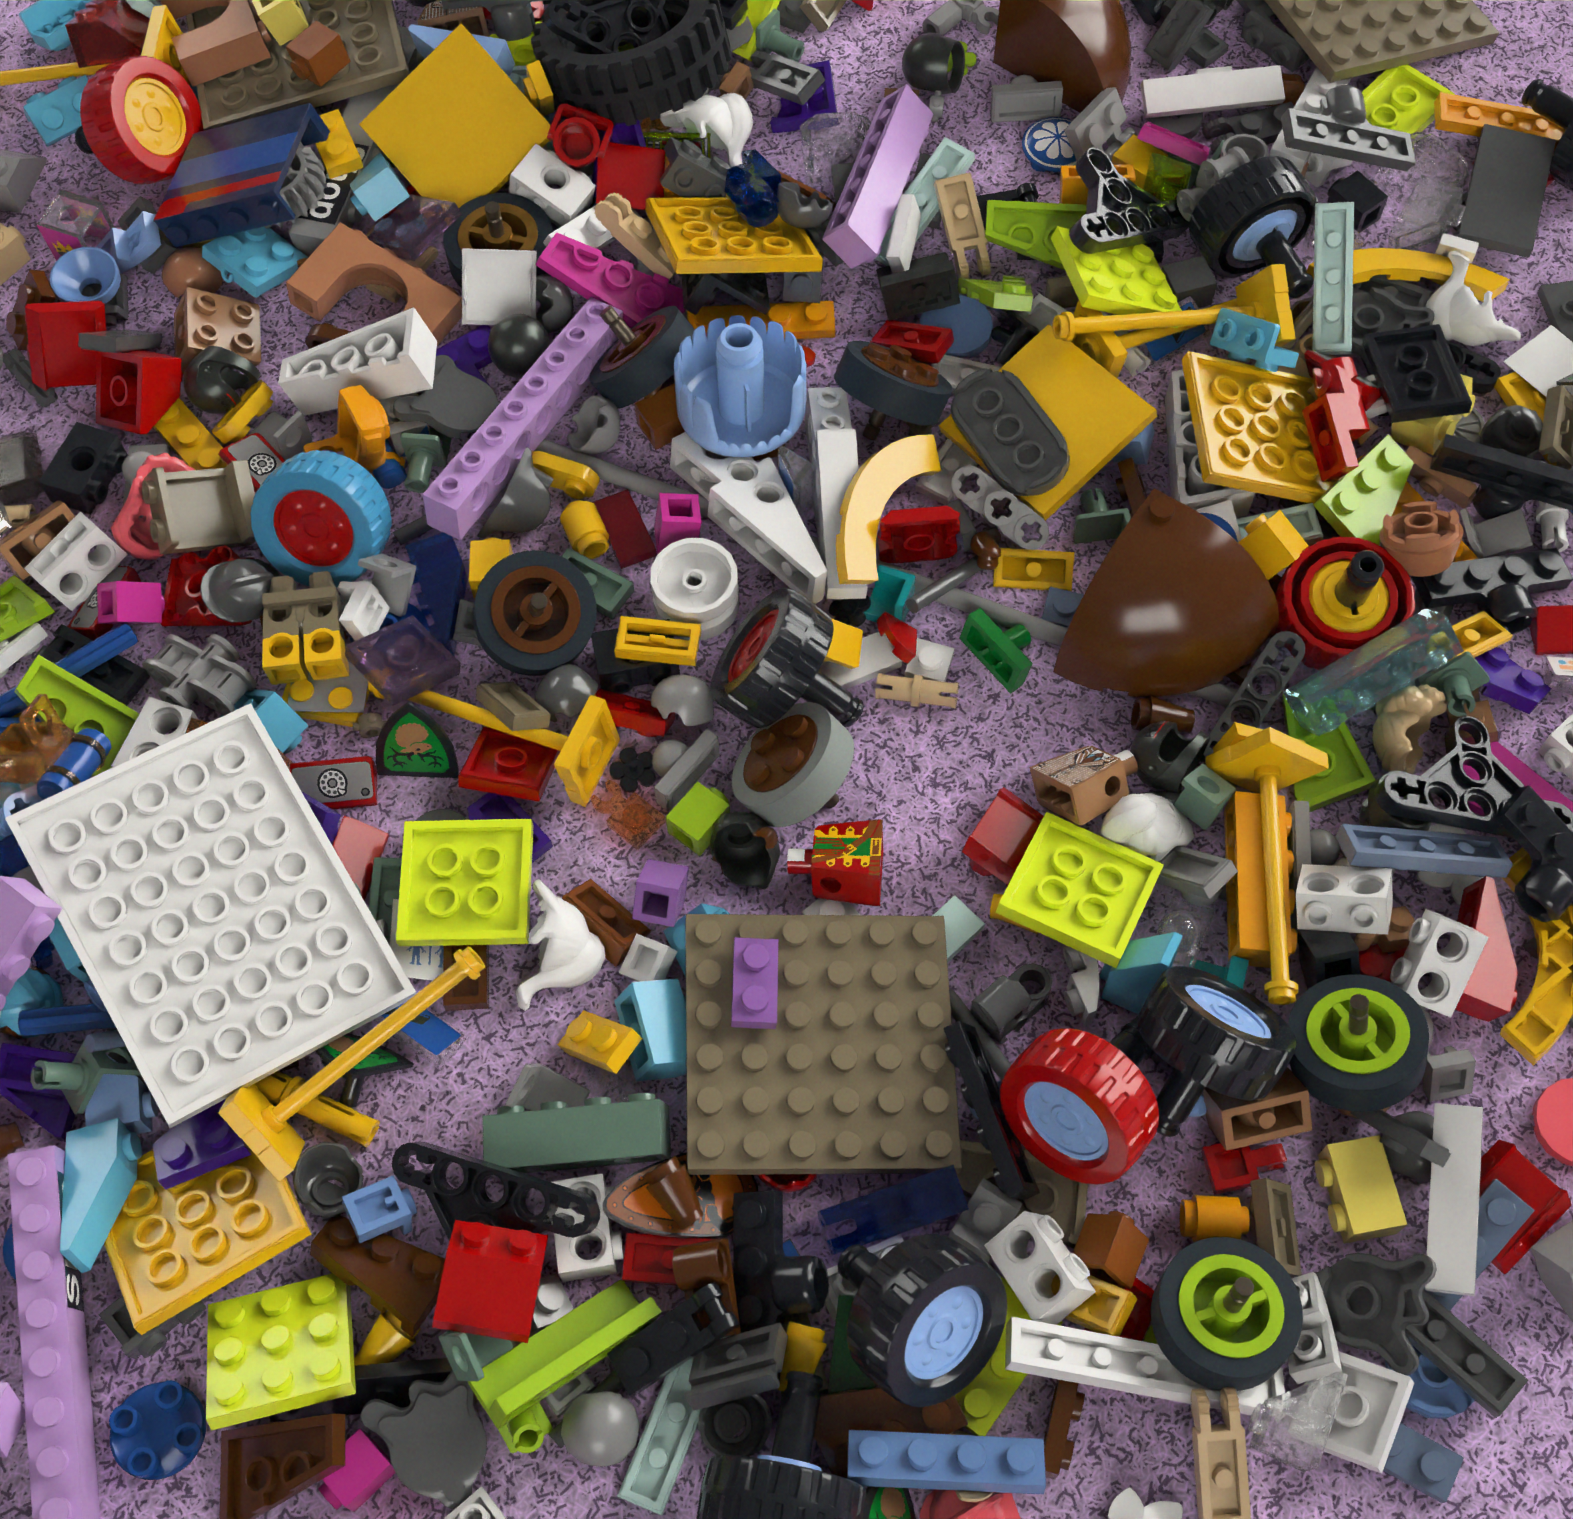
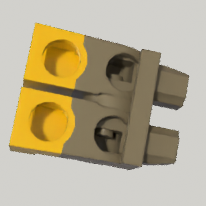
(303, 630)

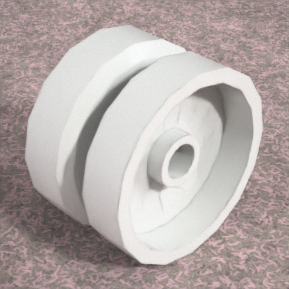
(696, 585)

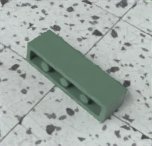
(578, 1136)

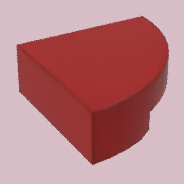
(900, 635)

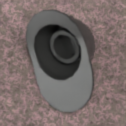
(236, 589)

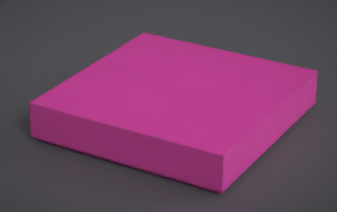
(1173, 143)

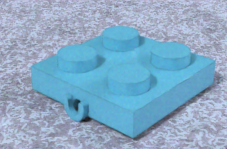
(254, 259)

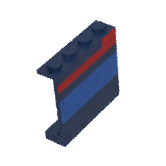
(235, 176)

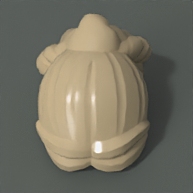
(1401, 722)

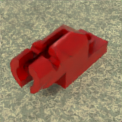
(1335, 418)

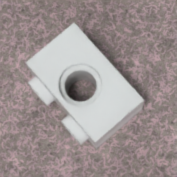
(544, 168)

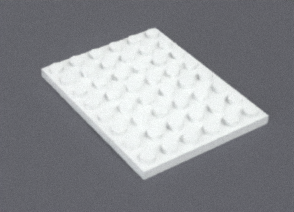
(210, 912)

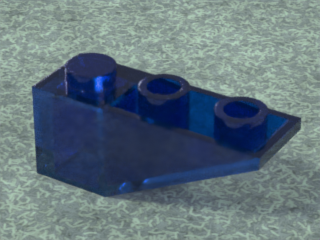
(441, 582)

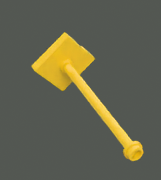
(157, 44)
(1259, 296)
(1111, 349)
(581, 754)
(1264, 766)
(266, 1126)

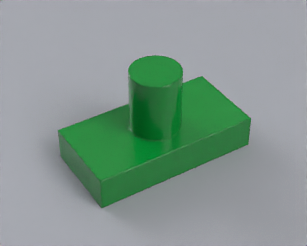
(998, 649)

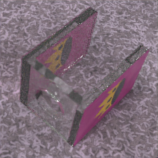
(88, 219)

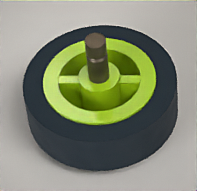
(1359, 1042)
(1226, 1313)

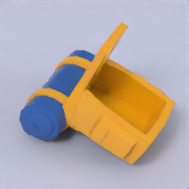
(364, 436)

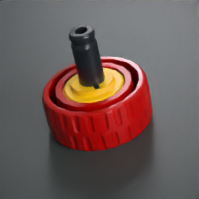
(138, 119)
(1342, 597)

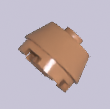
(1422, 538)

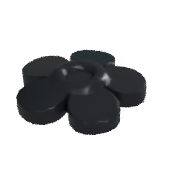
(850, 610)
(633, 769)

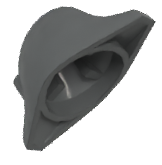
(524, 502)

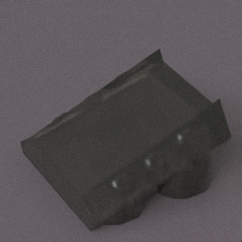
(20, 468)

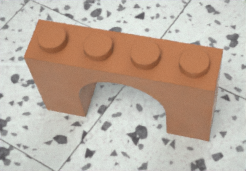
(222, 45)
(352, 260)

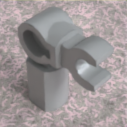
(953, 11)

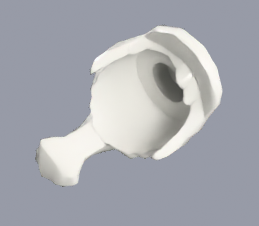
(724, 117)
(1461, 313)
(1147, 825)
(567, 950)

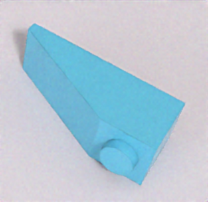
(96, 1183)

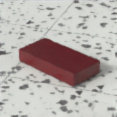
(625, 529)

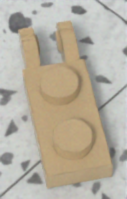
(962, 222)
(634, 233)
(1220, 1458)

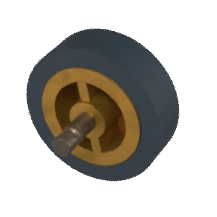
(499, 223)

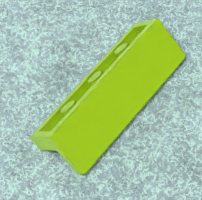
(561, 1352)

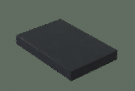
(1416, 373)

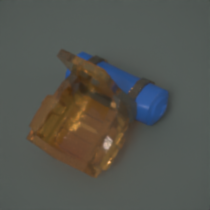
(49, 751)

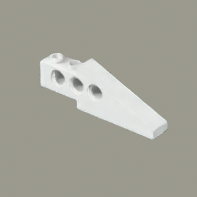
(835, 462)
(755, 510)

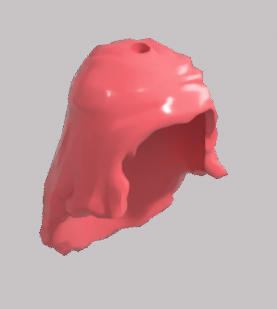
(128, 528)

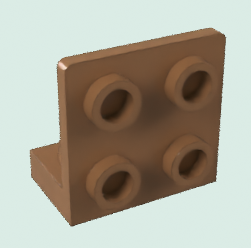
(216, 320)

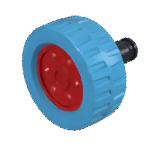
(320, 516)

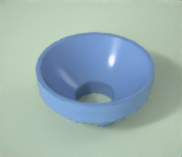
(84, 267)

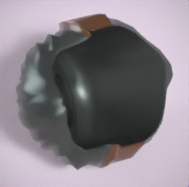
(745, 849)

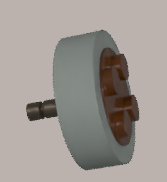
(793, 765)

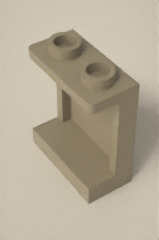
(200, 508)

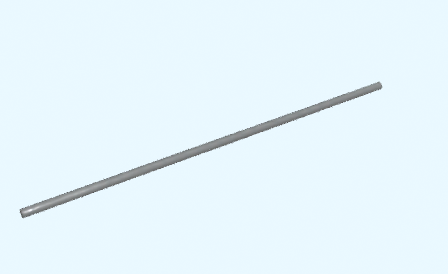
(954, 598)

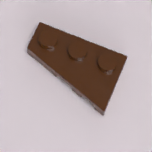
(385, 1268)
(876, 1411)
(276, 1462)

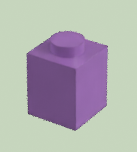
(660, 892)

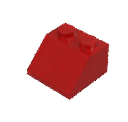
(135, 388)
(490, 1281)

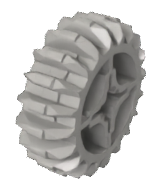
(303, 183)

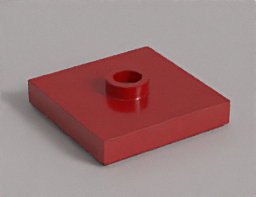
(508, 766)

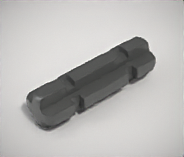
(18, 366)

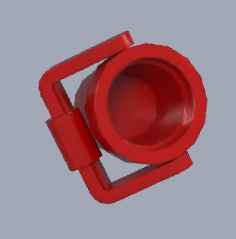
(577, 138)

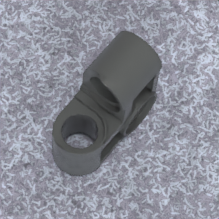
(1008, 1005)

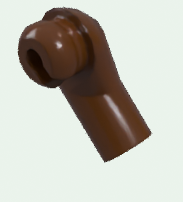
(986, 547)

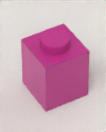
(676, 518)
(130, 603)
(362, 1475)

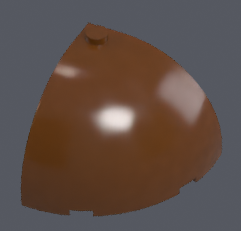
(1068, 42)
(1169, 607)

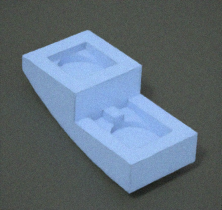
(134, 244)

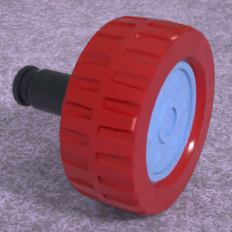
(1082, 1102)

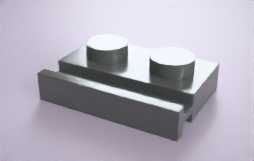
(737, 1367)

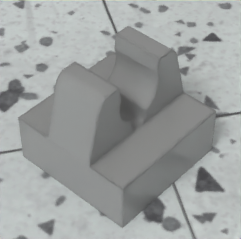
(1449, 1074)

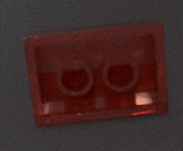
(107, 32)

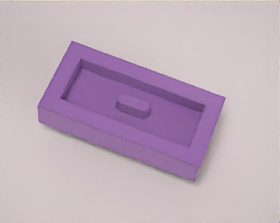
(754, 983)

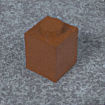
(317, 54)
(659, 417)
(1111, 1247)

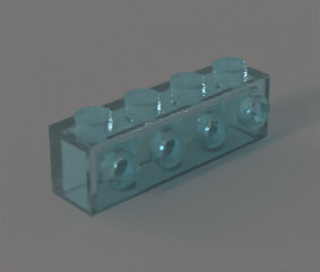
(1373, 671)

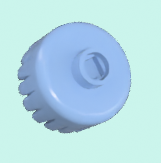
(740, 386)

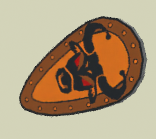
(638, 1210)

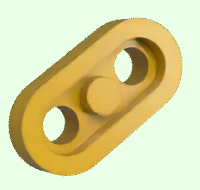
(234, 423)
(570, 476)

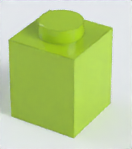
(696, 815)

